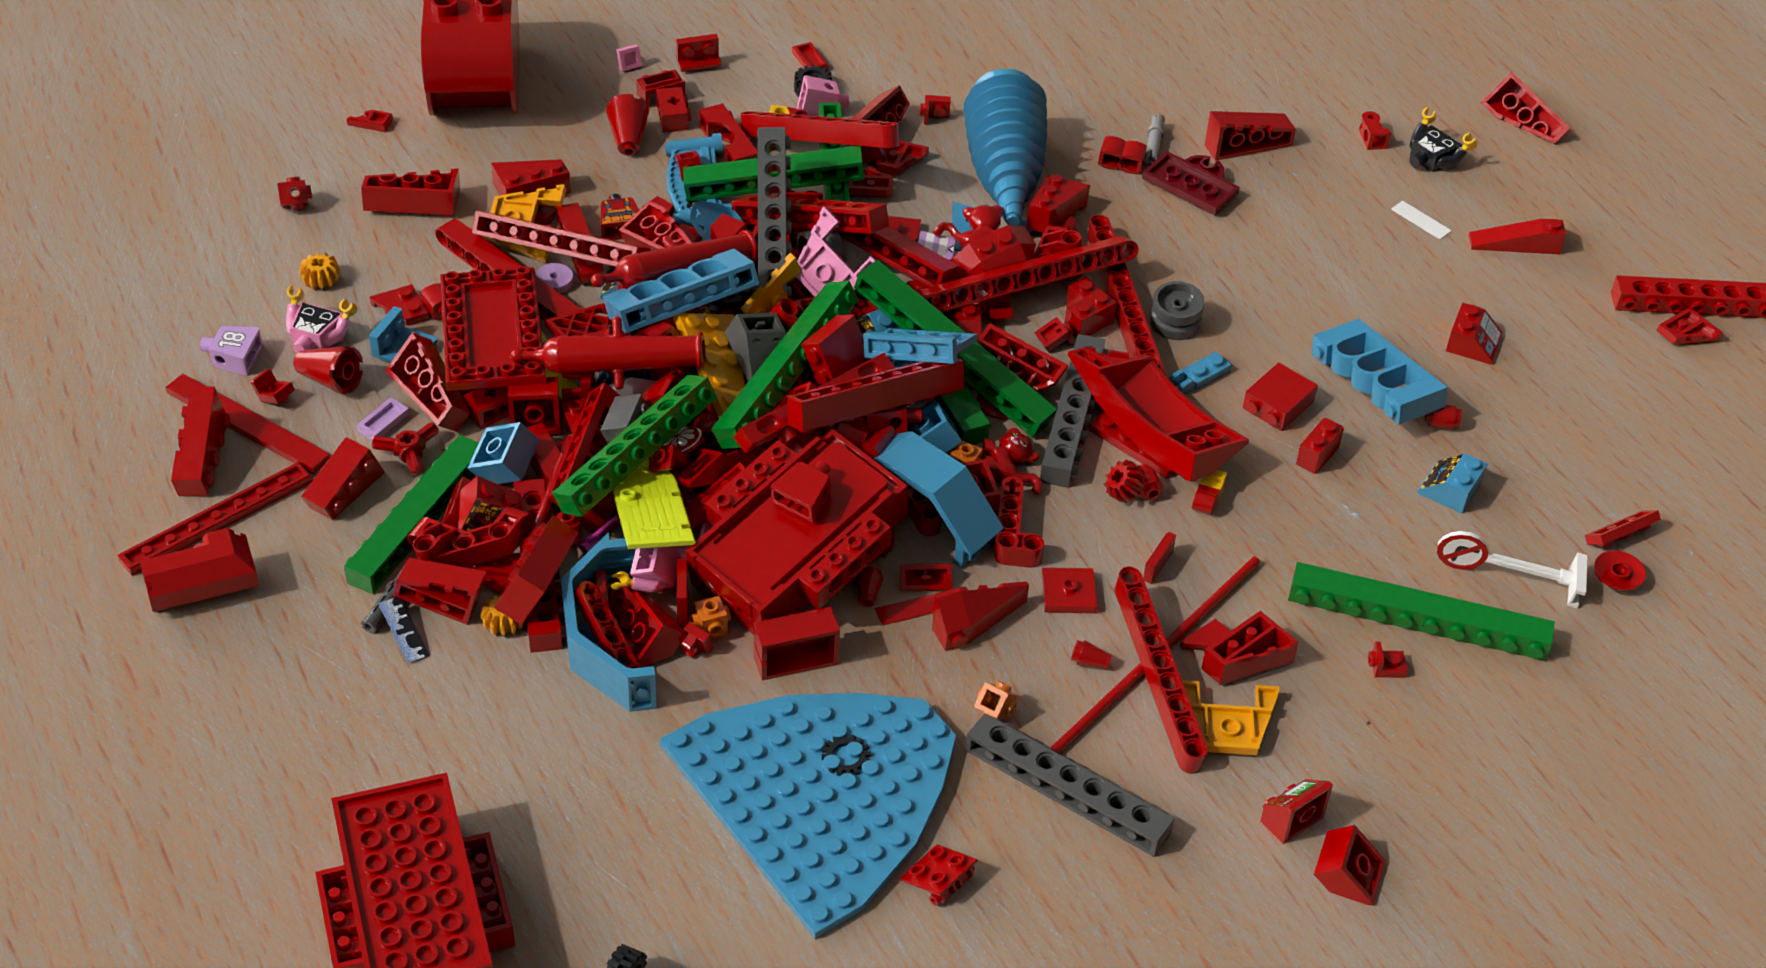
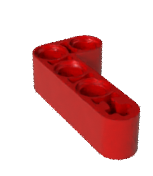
(1011, 545)

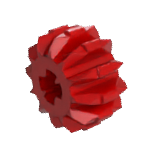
(1125, 481)

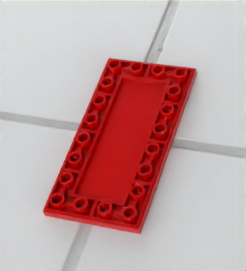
(484, 321)

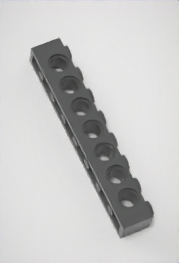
(773, 140)
(1069, 423)
(1069, 784)

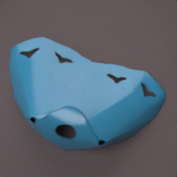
(709, 214)

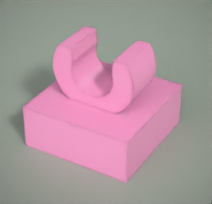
(629, 57)

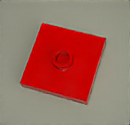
(1069, 590)

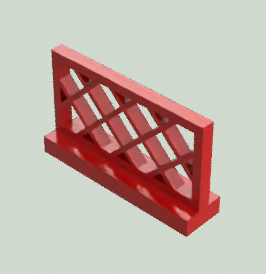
(570, 320)

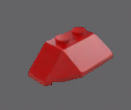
(995, 250)
(1025, 360)

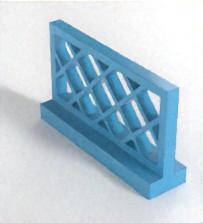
(917, 345)

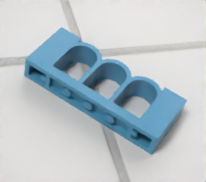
(681, 290)
(1339, 348)

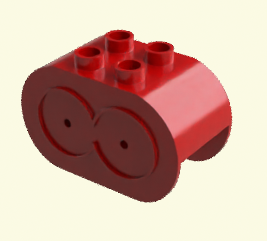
(470, 53)

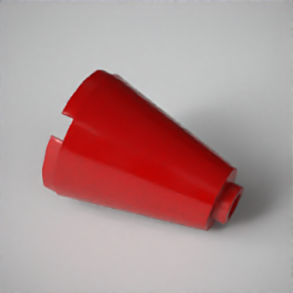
(628, 122)
(331, 367)

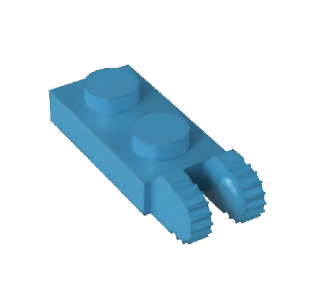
(1201, 372)

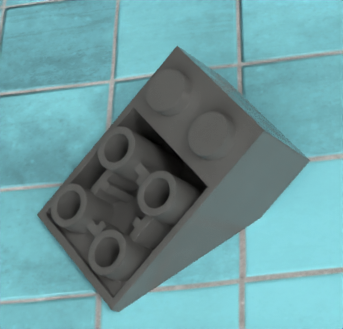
(754, 339)
(622, 414)

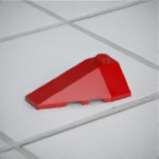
(1522, 108)
(966, 614)

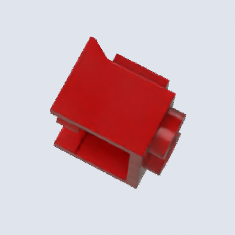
(666, 79)

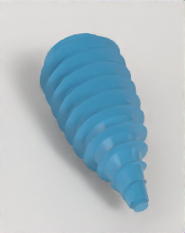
(1007, 137)

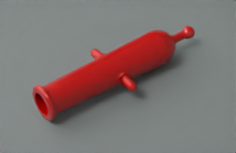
(654, 263)
(616, 353)

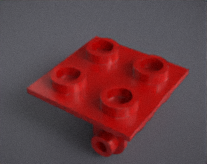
(940, 873)

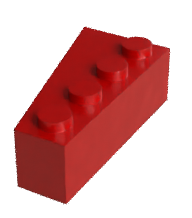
(1247, 133)
(422, 376)
(199, 442)

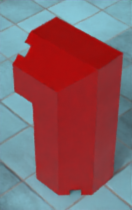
(202, 572)

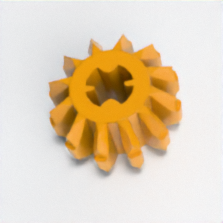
(319, 271)
(497, 621)

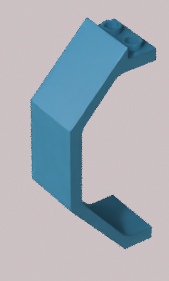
(949, 489)
(627, 686)

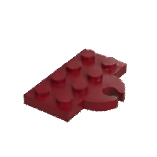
(1192, 180)

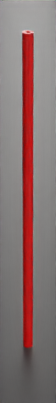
(1138, 671)

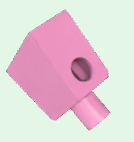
(818, 91)

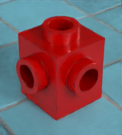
(294, 202)

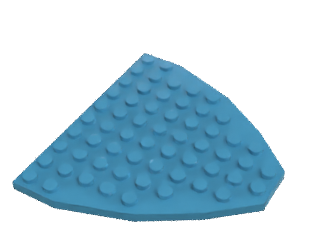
(812, 833)

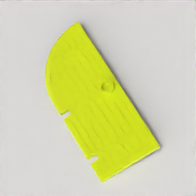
(652, 510)

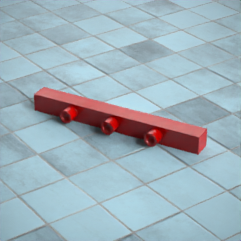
(776, 421)

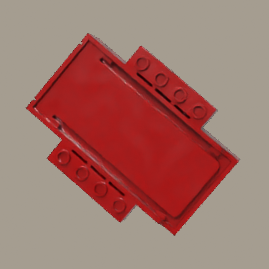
(777, 563)
(412, 883)

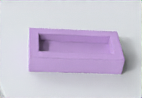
(383, 419)

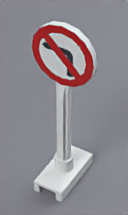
(1468, 551)

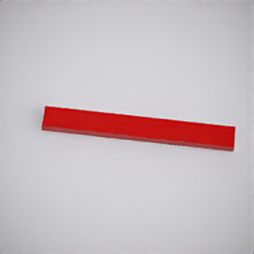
(259, 429)
(217, 516)

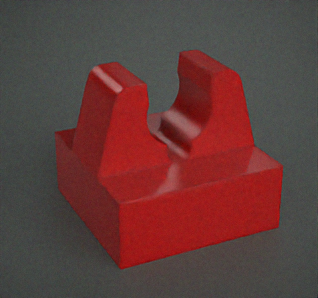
(696, 641)

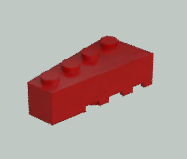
(886, 107)
(412, 193)
(536, 568)

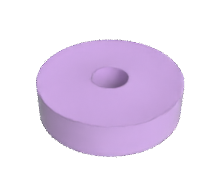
(556, 276)

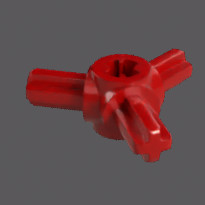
(408, 446)

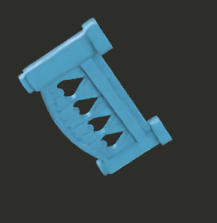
(707, 149)

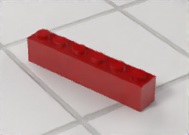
(905, 255)

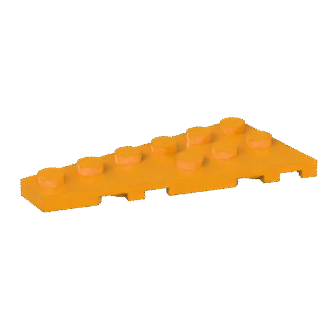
(720, 363)

